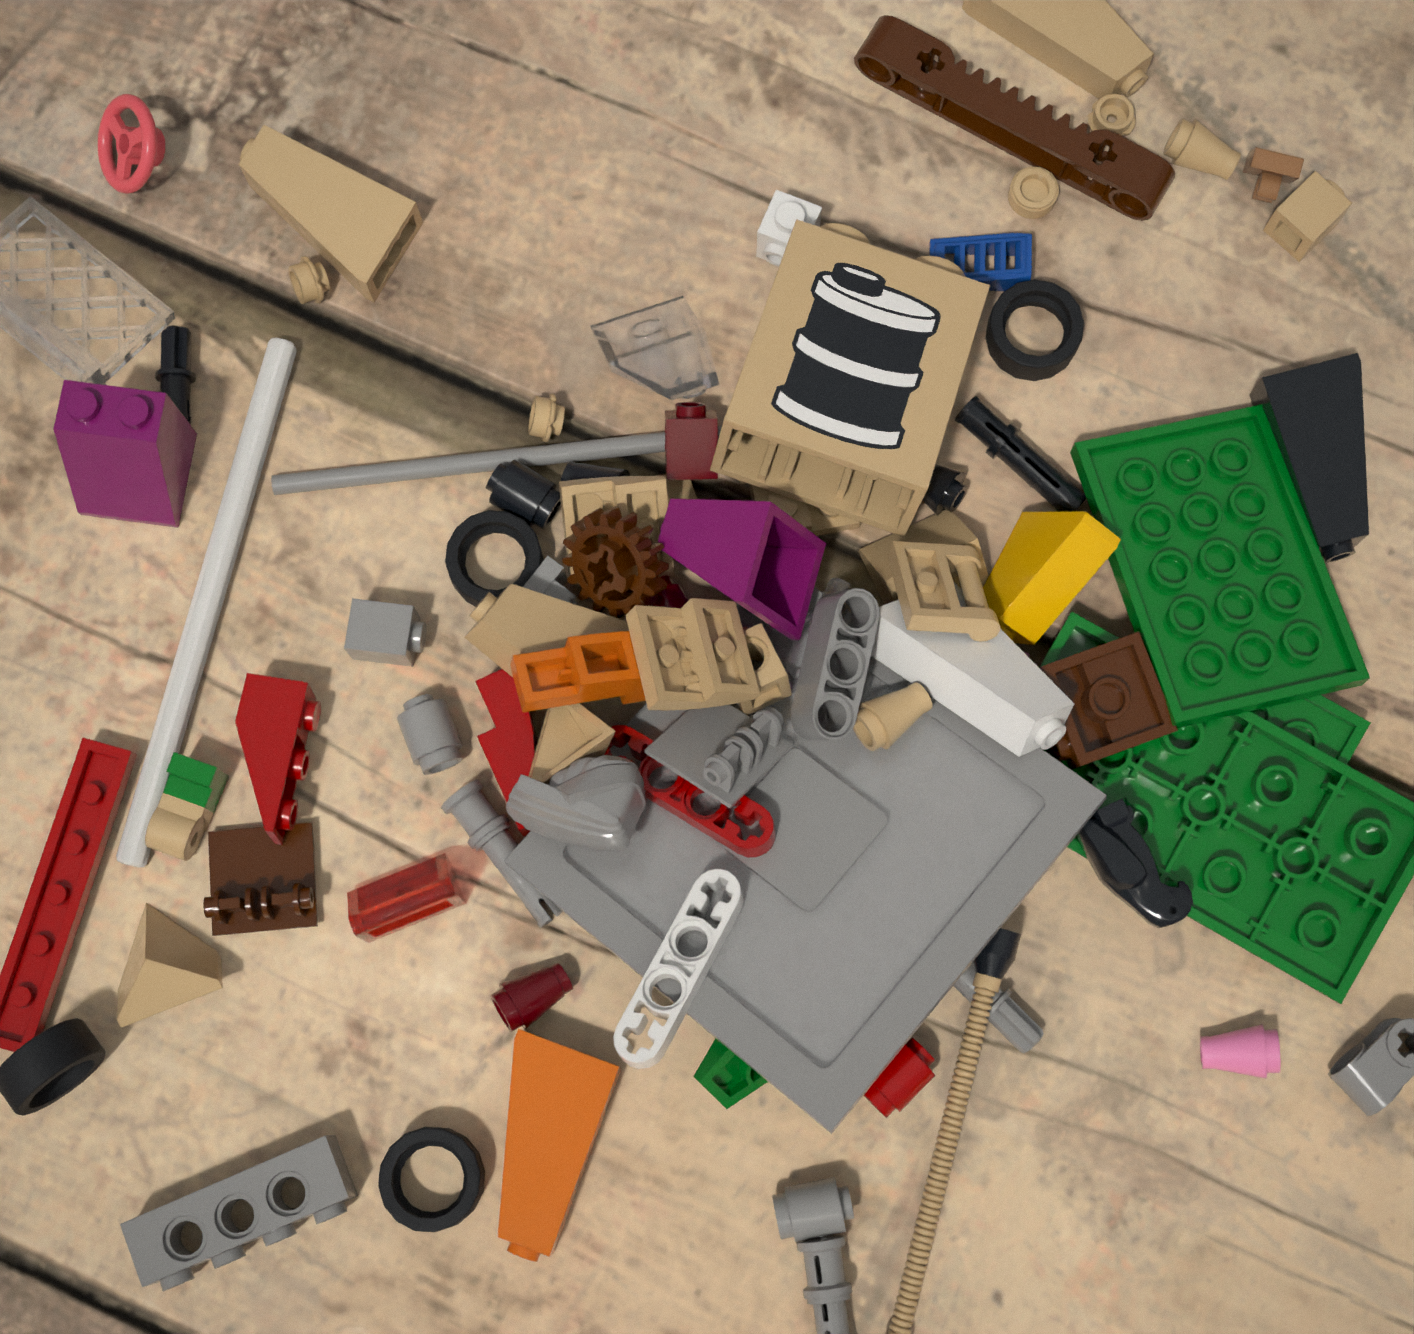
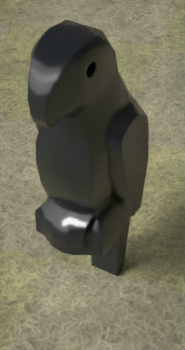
(1129, 868)

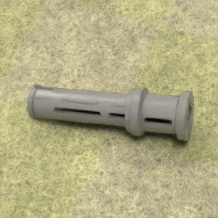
(490, 833)
(826, 1283)

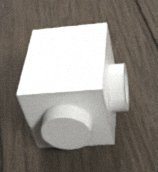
(779, 222)

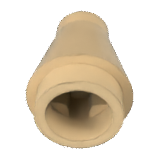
(1201, 150)
(888, 717)

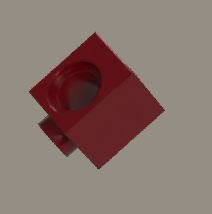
(690, 441)

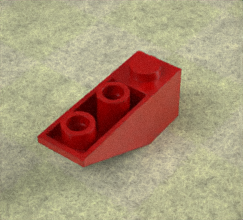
(273, 733)

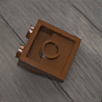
(1113, 700)

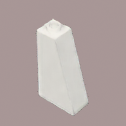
(981, 682)

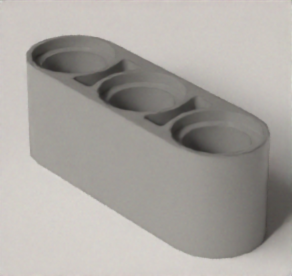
(853, 648)

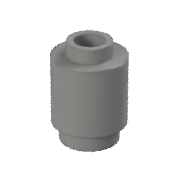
(430, 734)
(812, 1209)

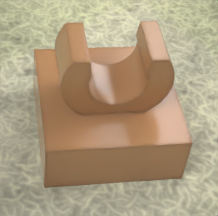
(1271, 170)

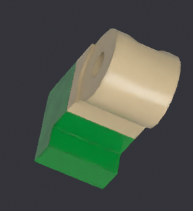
(185, 807)

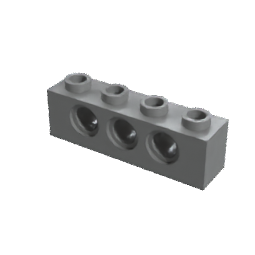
(156, 1235)

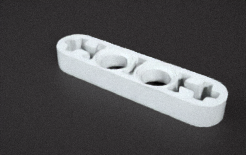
(686, 970)

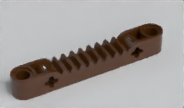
(1126, 181)

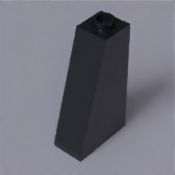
(1322, 440)

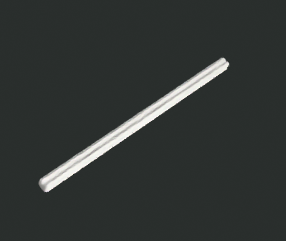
(208, 597)

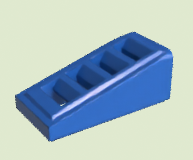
(994, 245)

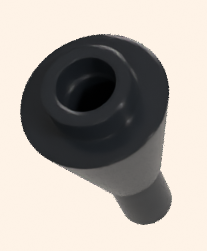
(945, 489)

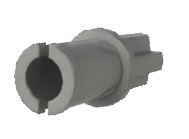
(1004, 1015)

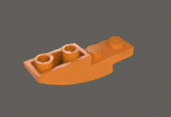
(581, 672)

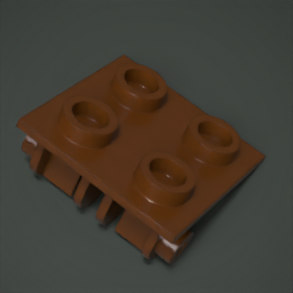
(261, 882)

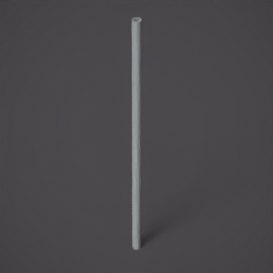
(468, 463)

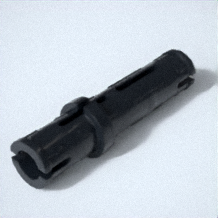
(1015, 452)

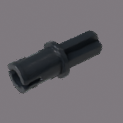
(175, 370)

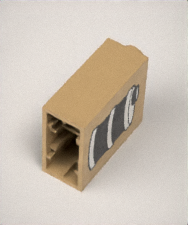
(851, 376)

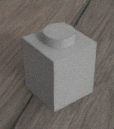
(384, 632)

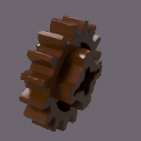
(615, 562)

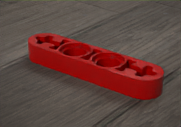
(681, 794)

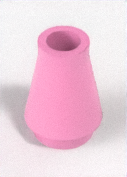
(1242, 1051)

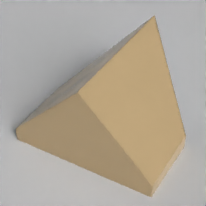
(566, 736)
(165, 969)

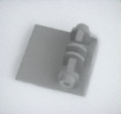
(722, 749)

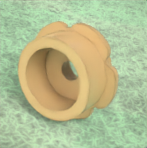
(1114, 106)
(308, 281)
(545, 417)

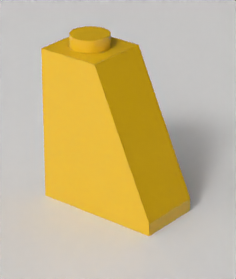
(1044, 569)

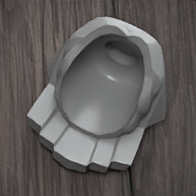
(585, 805)

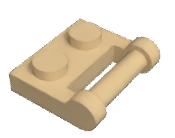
(929, 593)

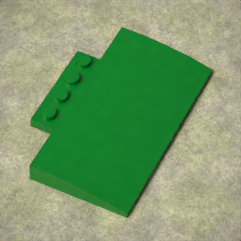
(1266, 828)

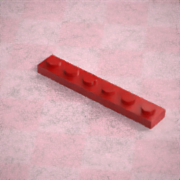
(61, 889)

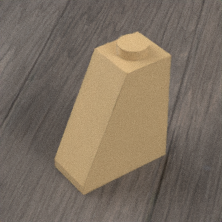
(531, 622)

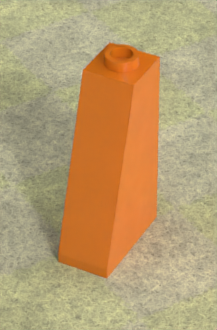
(551, 1129)

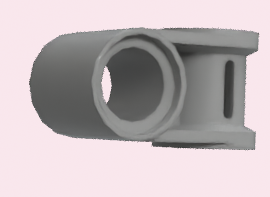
(1374, 1068)

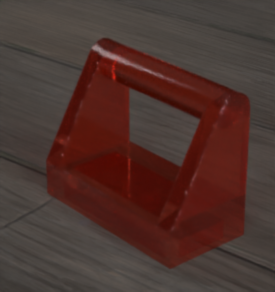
(404, 899)

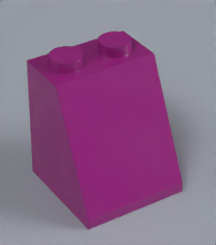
(124, 452)
(748, 554)

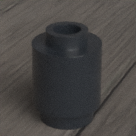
(524, 493)

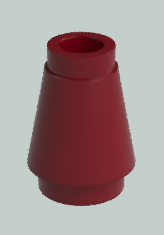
(530, 996)

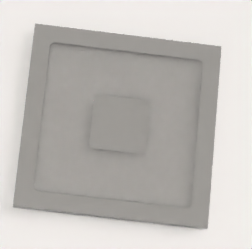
(861, 909)

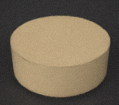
(1033, 192)

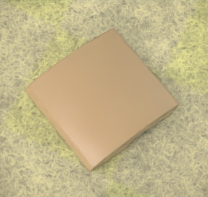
(635, 494)
(692, 655)

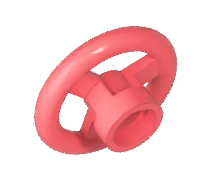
(134, 145)

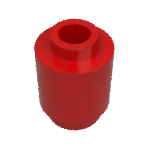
(901, 1079)

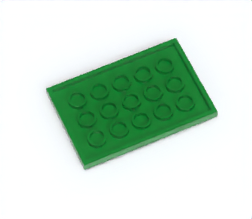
(1219, 565)

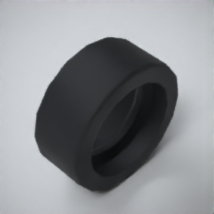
(1043, 295)
(477, 527)
(50, 1066)
(390, 1179)

